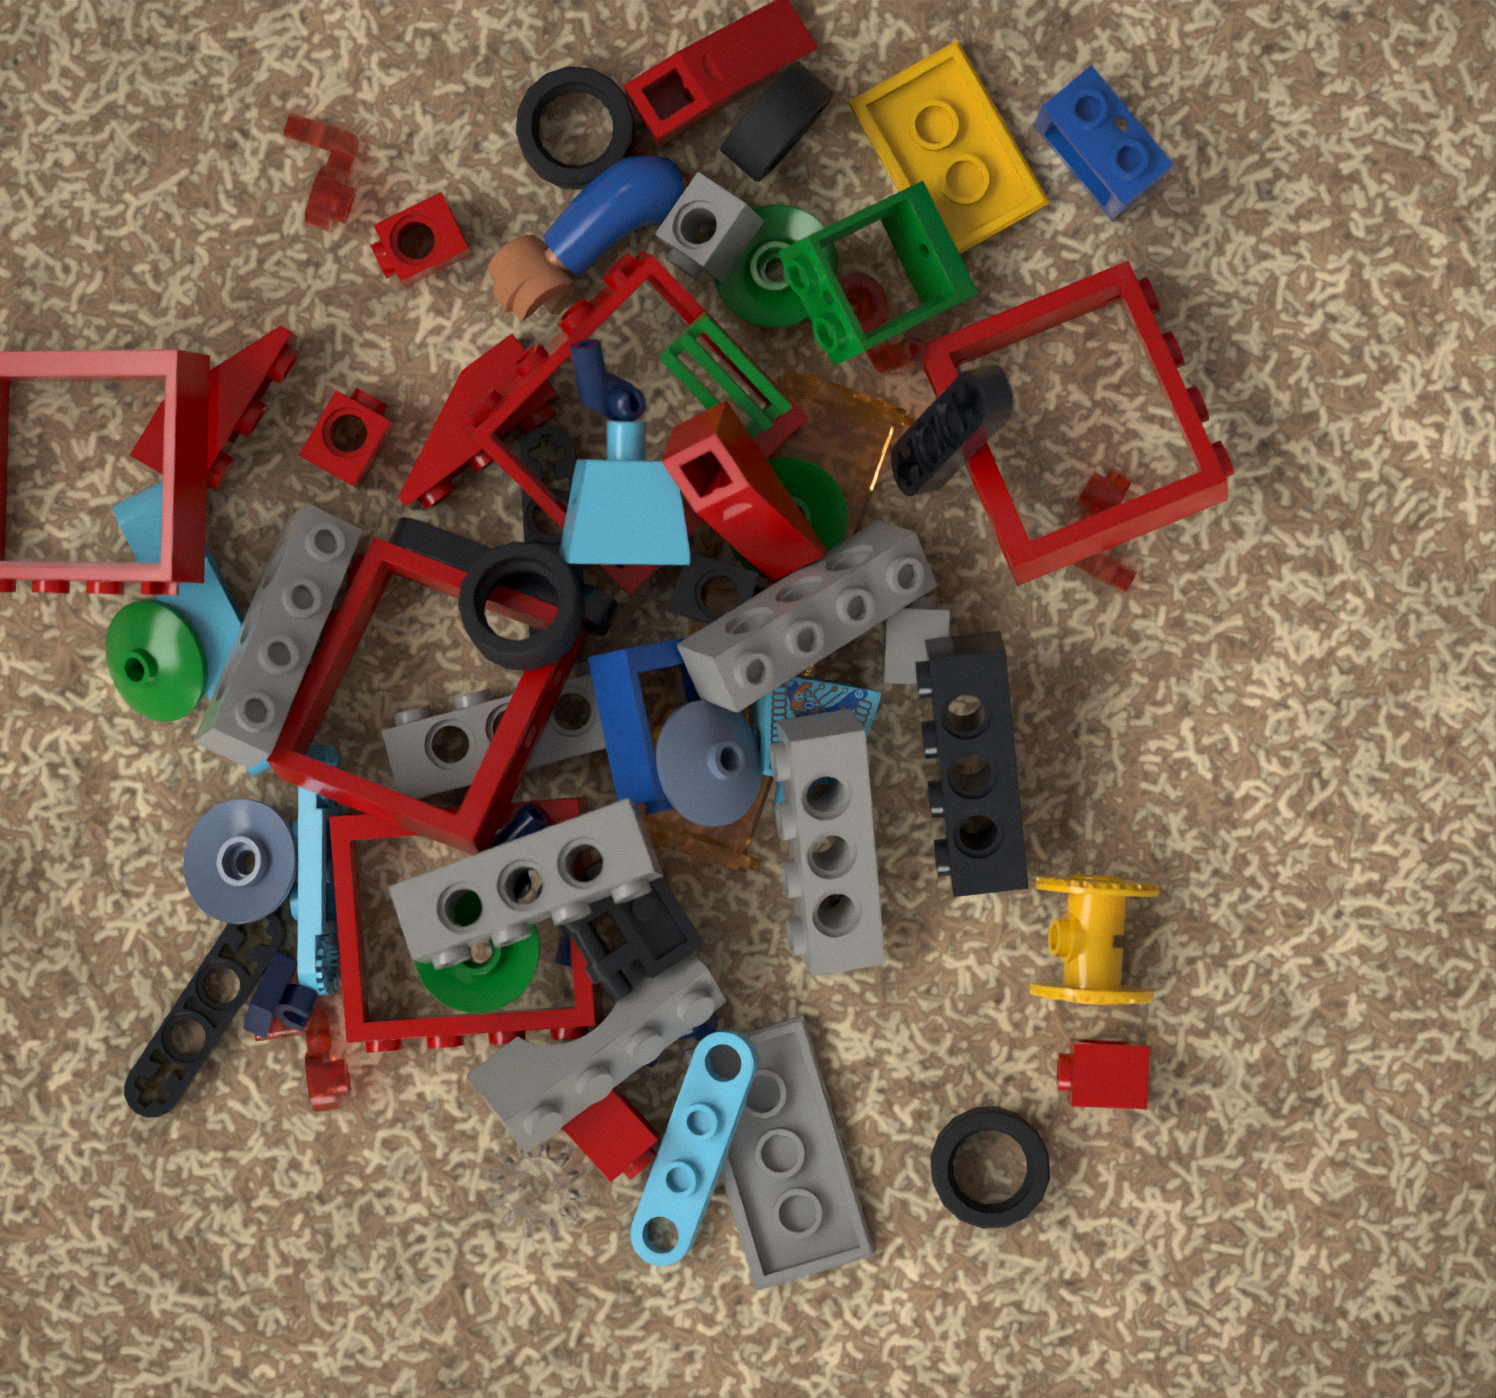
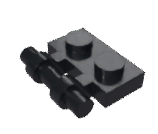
(653, 933)

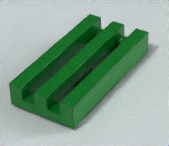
(761, 419)

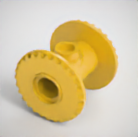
(1086, 939)

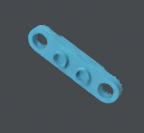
(314, 893)
(694, 1147)

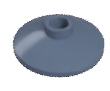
(692, 769)
(218, 854)

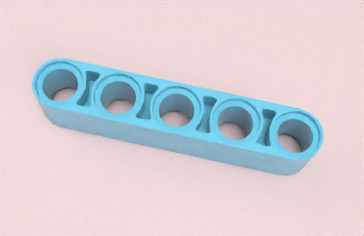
(206, 606)

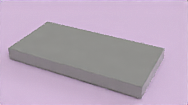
(789, 1163)

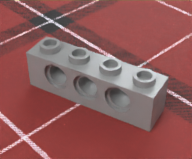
(807, 616)
(278, 636)
(423, 772)
(429, 900)
(851, 931)

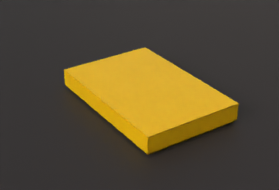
(945, 131)

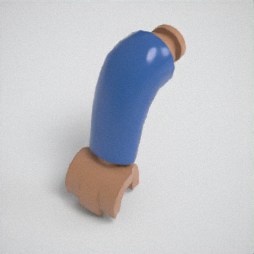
(614, 204)

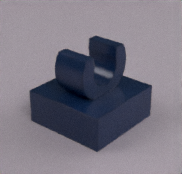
(279, 999)

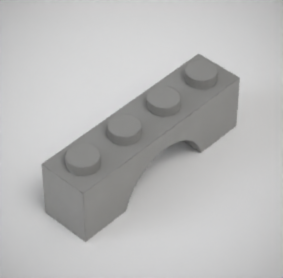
(545, 1086)

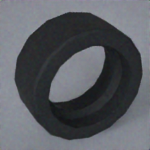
(545, 91)
(777, 121)
(507, 562)
(995, 1214)

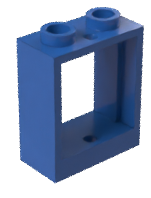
(1108, 163)
(626, 720)

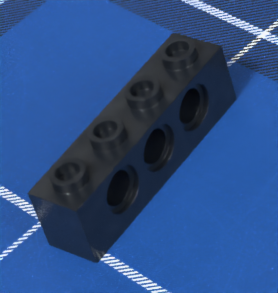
(996, 856)

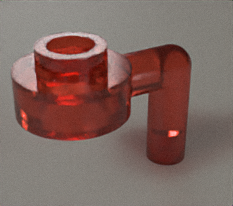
(330, 195)
(871, 311)
(1097, 496)
(326, 1077)

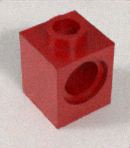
(448, 247)
(321, 445)
(1105, 1074)
(614, 1136)

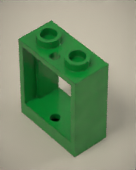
(912, 228)

